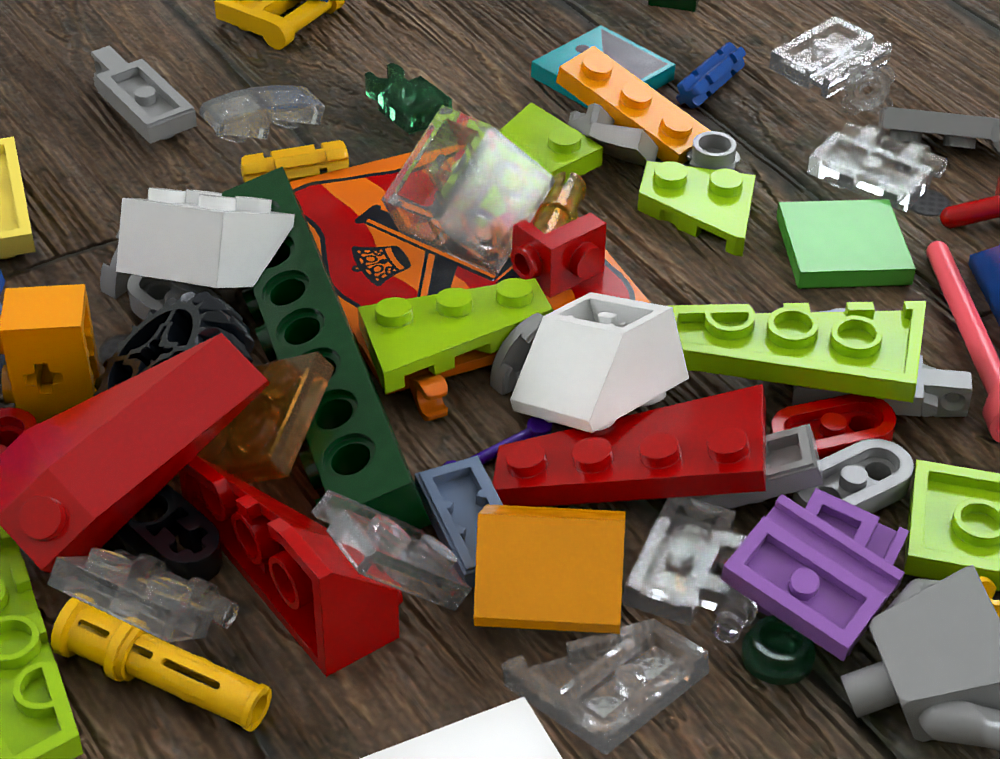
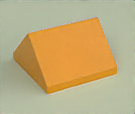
(549, 568)

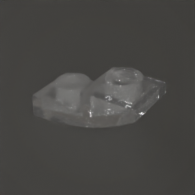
(253, 109)

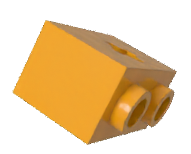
(47, 349)

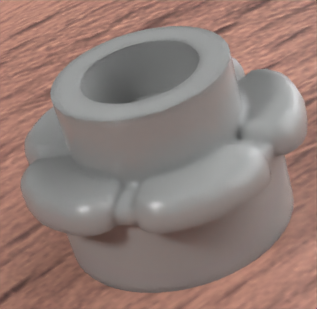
(713, 151)

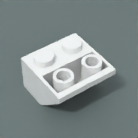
(199, 237)
(600, 362)

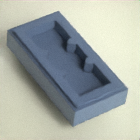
(452, 500)

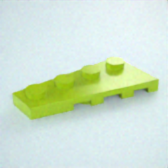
(831, 351)

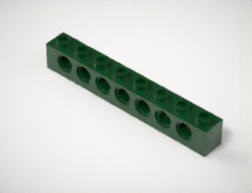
(350, 432)

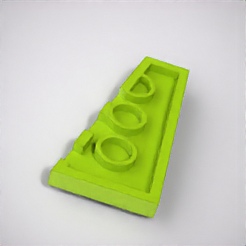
(33, 700)

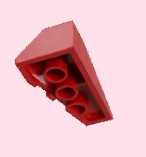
(104, 459)
(295, 569)

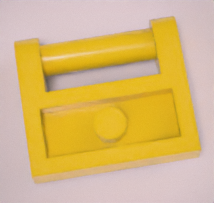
(265, 20)

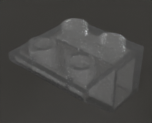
(466, 190)

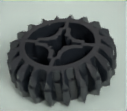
(171, 331)

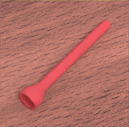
(971, 329)

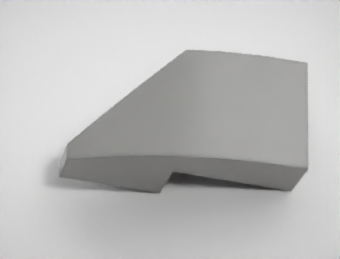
(617, 141)

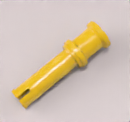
(134, 653)

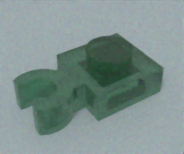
(406, 102)

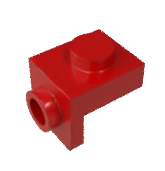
(560, 256)

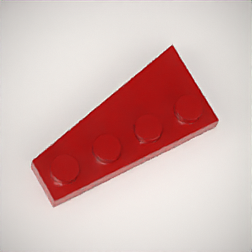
(660, 453)

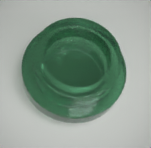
(777, 652)

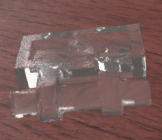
(876, 165)
(679, 567)
(144, 593)

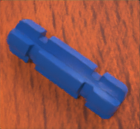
(710, 75)

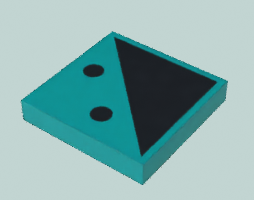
(636, 59)

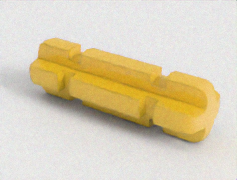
(297, 161)

